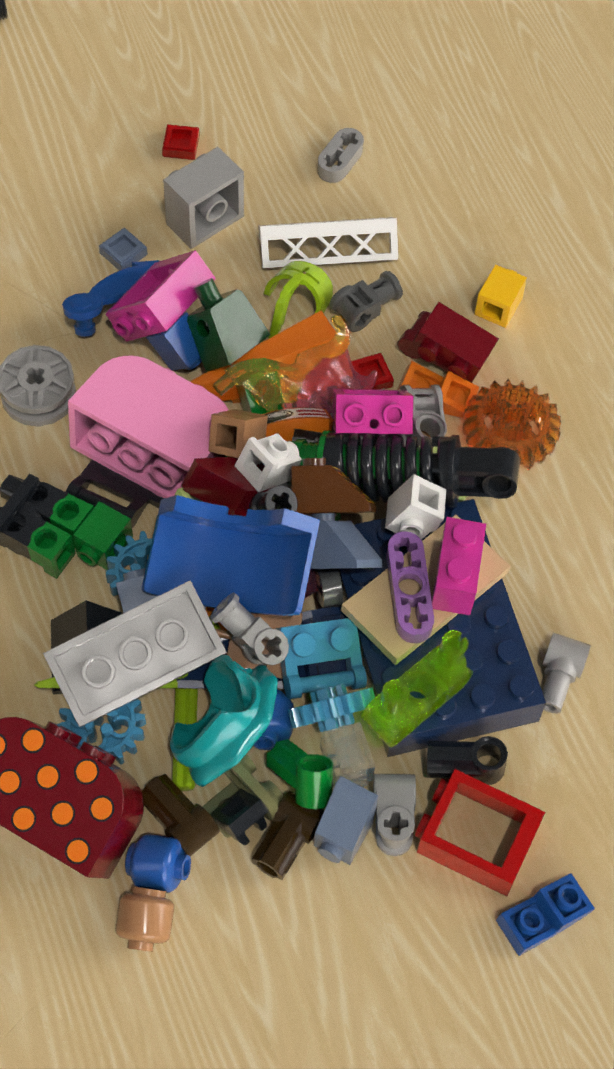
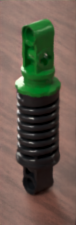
(384, 468)

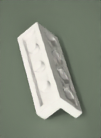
(329, 228)

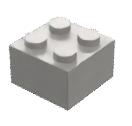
(204, 197)

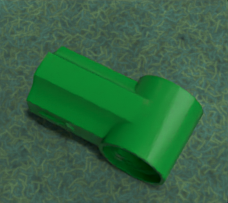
(306, 773)

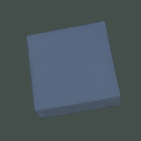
(123, 249)

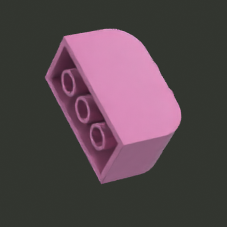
(143, 422)

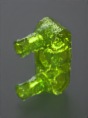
(435, 676)

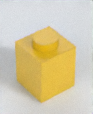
(500, 296)

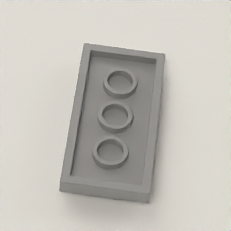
(134, 653)

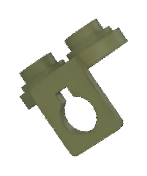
(242, 777)

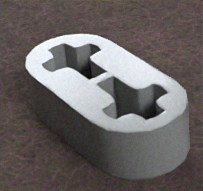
(335, 152)

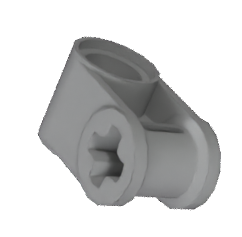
(427, 411)
(395, 809)

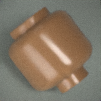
(144, 918)

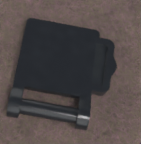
(116, 484)

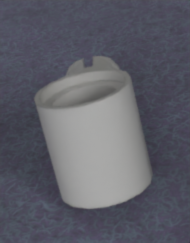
(563, 663)

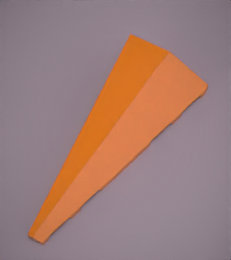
(281, 348)

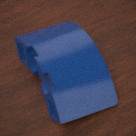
(254, 555)

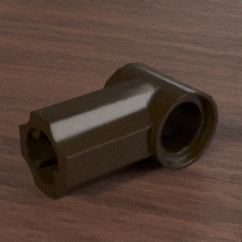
(178, 815)
(290, 831)

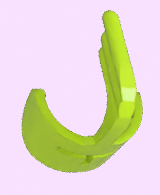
(315, 280)

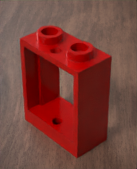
(464, 862)

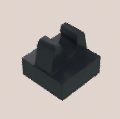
(239, 814)

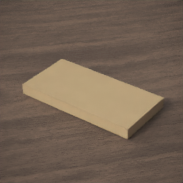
(373, 606)

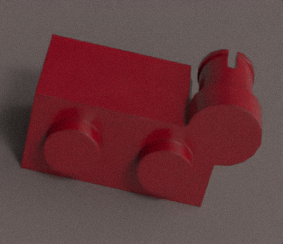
(448, 342)

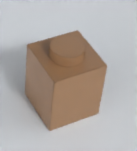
(232, 430)

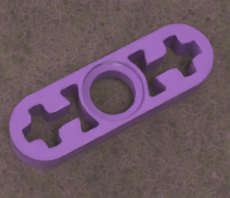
(403, 602)

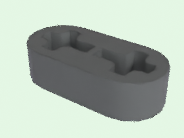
(329, 587)

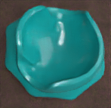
(234, 722)

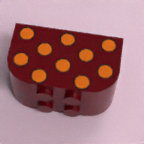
(66, 796)

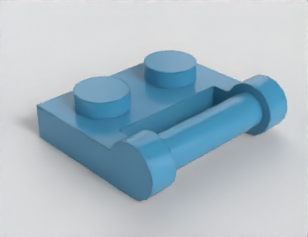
(318, 644)

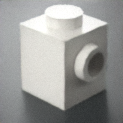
(416, 507)

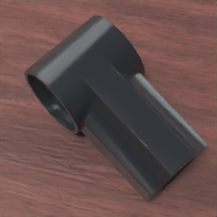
(447, 756)

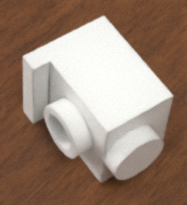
(274, 454)

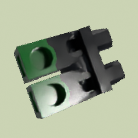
(40, 522)

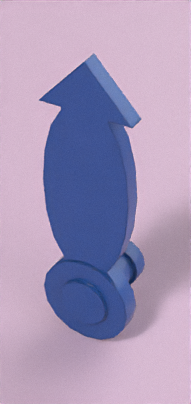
(86, 306)

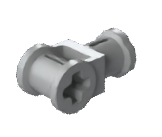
(250, 631)

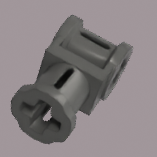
(363, 302)

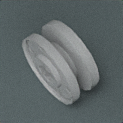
(36, 385)

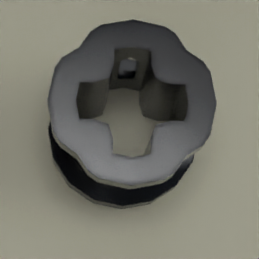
(263, 501)

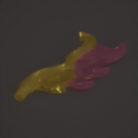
(305, 382)

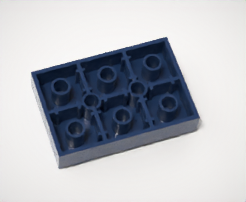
(503, 681)

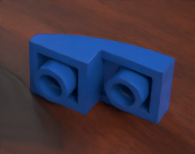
(545, 914)

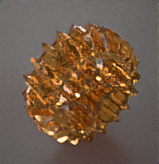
(511, 412)

